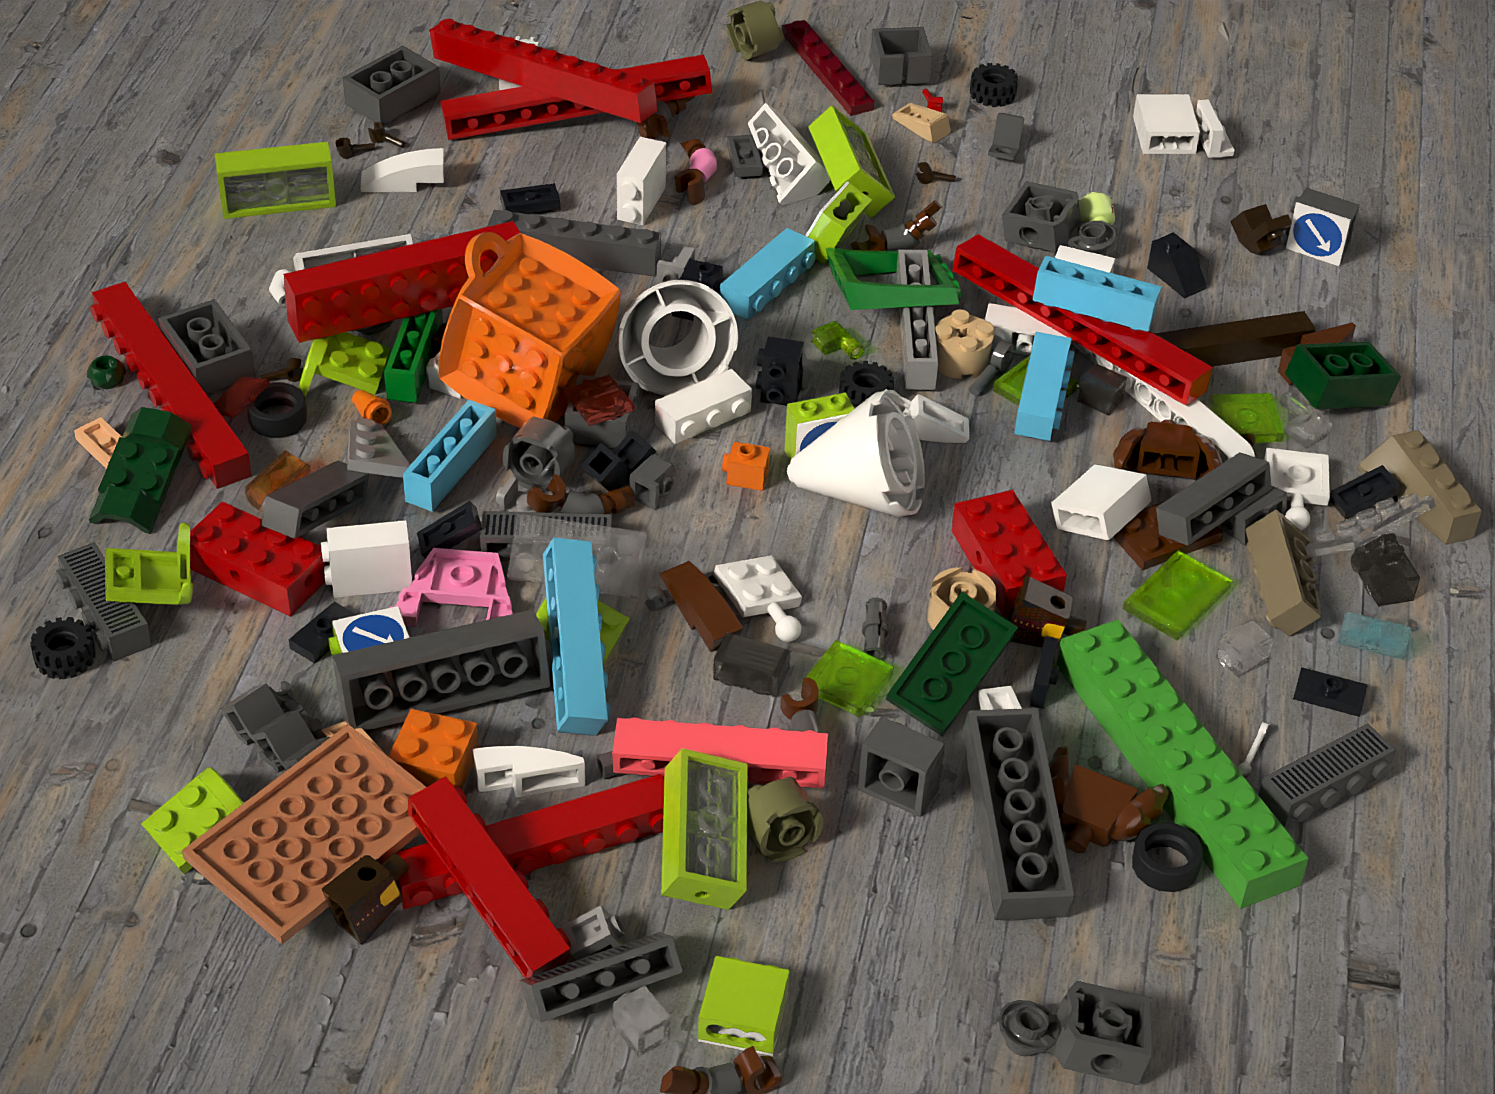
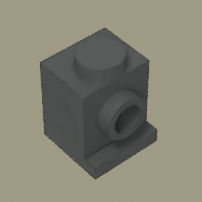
(652, 481)

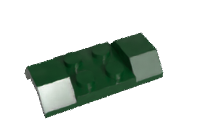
(141, 468)

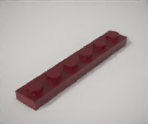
(828, 68)

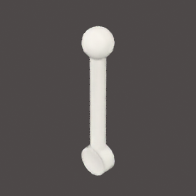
(1245, 768)

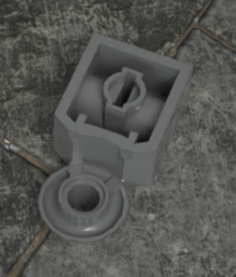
(1050, 218)
(1092, 1033)

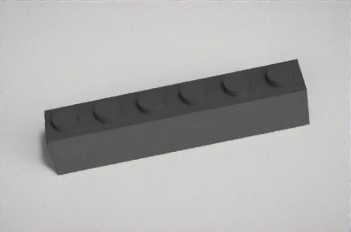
(592, 243)

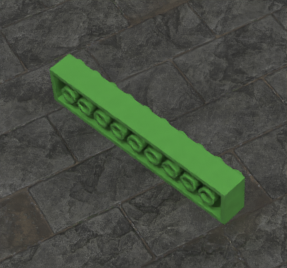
(1171, 747)

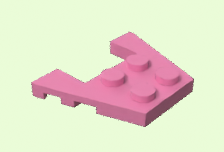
(457, 579)

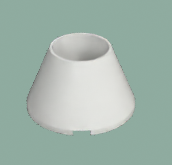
(696, 358)

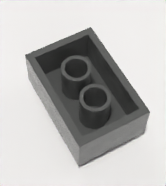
(391, 85)
(209, 345)

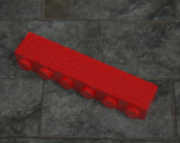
(488, 879)

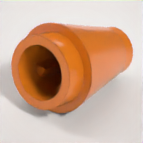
(372, 407)

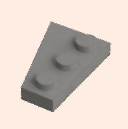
(373, 450)

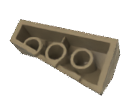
(1423, 472)
(1284, 572)

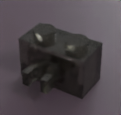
(1386, 571)

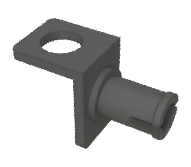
(1007, 136)

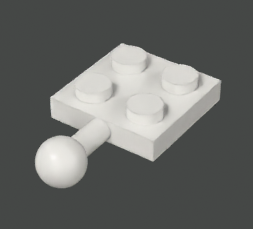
(1303, 478)
(761, 588)

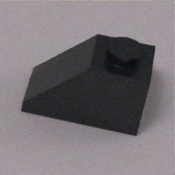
(1178, 265)

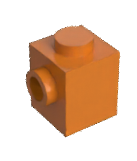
(747, 465)

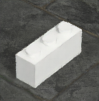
(703, 406)

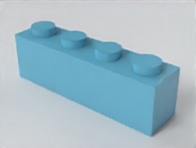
(768, 273)
(1096, 293)
(1043, 385)
(450, 455)

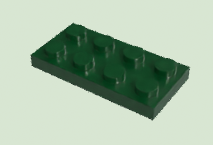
(951, 663)

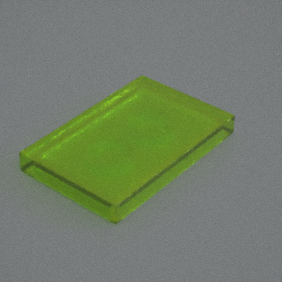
(1177, 595)

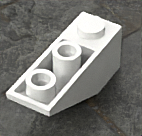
(1015, 328)

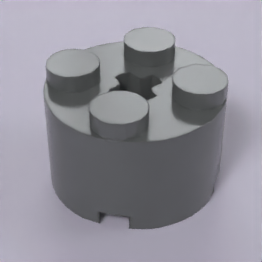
(539, 452)

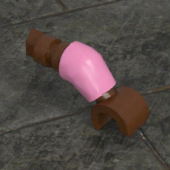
(702, 167)

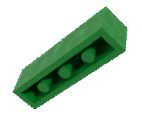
(410, 356)

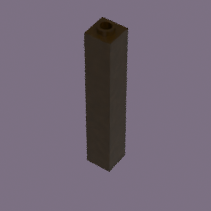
(1242, 339)

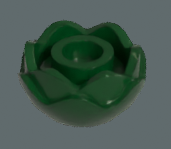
(106, 372)

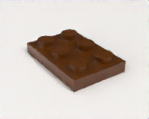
(1148, 548)

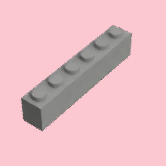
(917, 324)

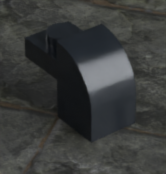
(614, 468)

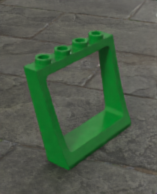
(869, 295)

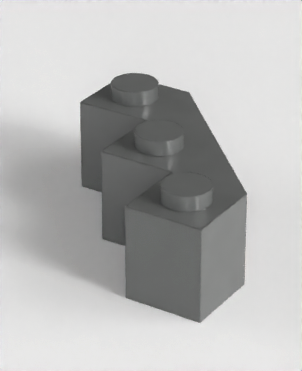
(279, 735)

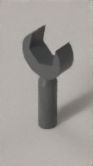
(999, 361)

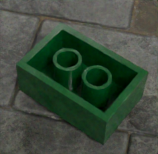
(1342, 375)

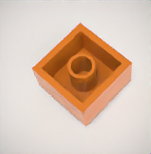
(435, 747)

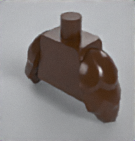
(1167, 450)
(1100, 807)

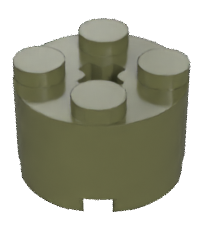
(754, 29)
(782, 819)

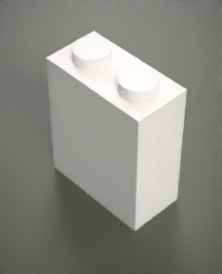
(1166, 124)
(641, 180)
(1101, 502)
(367, 559)

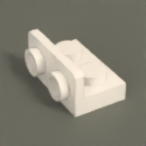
(1212, 131)

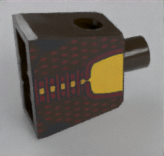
(1041, 613)
(365, 895)

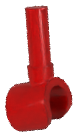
(934, 103)

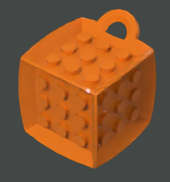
(526, 328)

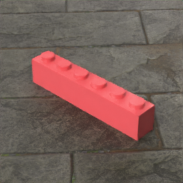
(771, 753)

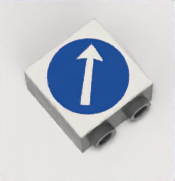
(1321, 226)

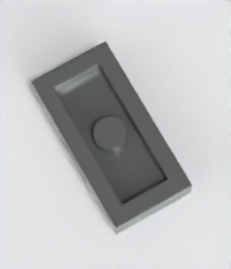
(744, 156)

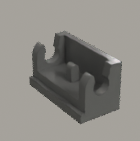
(1254, 512)

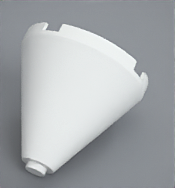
(866, 458)

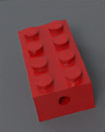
(1005, 545)
(255, 559)

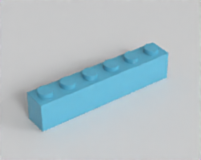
(575, 637)

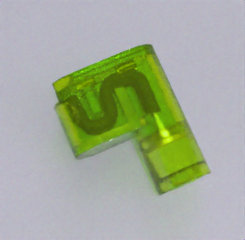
(834, 337)

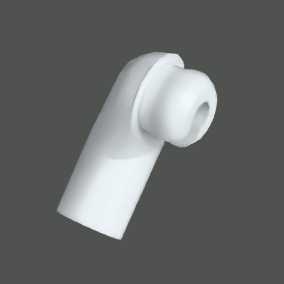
(277, 287)

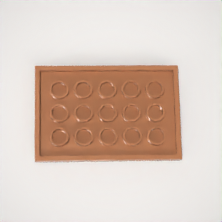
(307, 831)

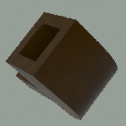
(1258, 230)

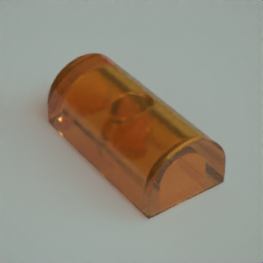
(278, 474)

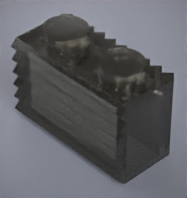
(751, 664)

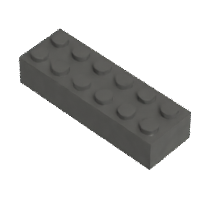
(442, 670)
(1017, 814)

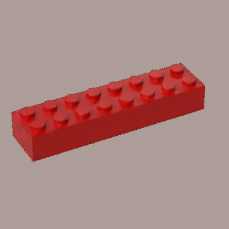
(382, 285)

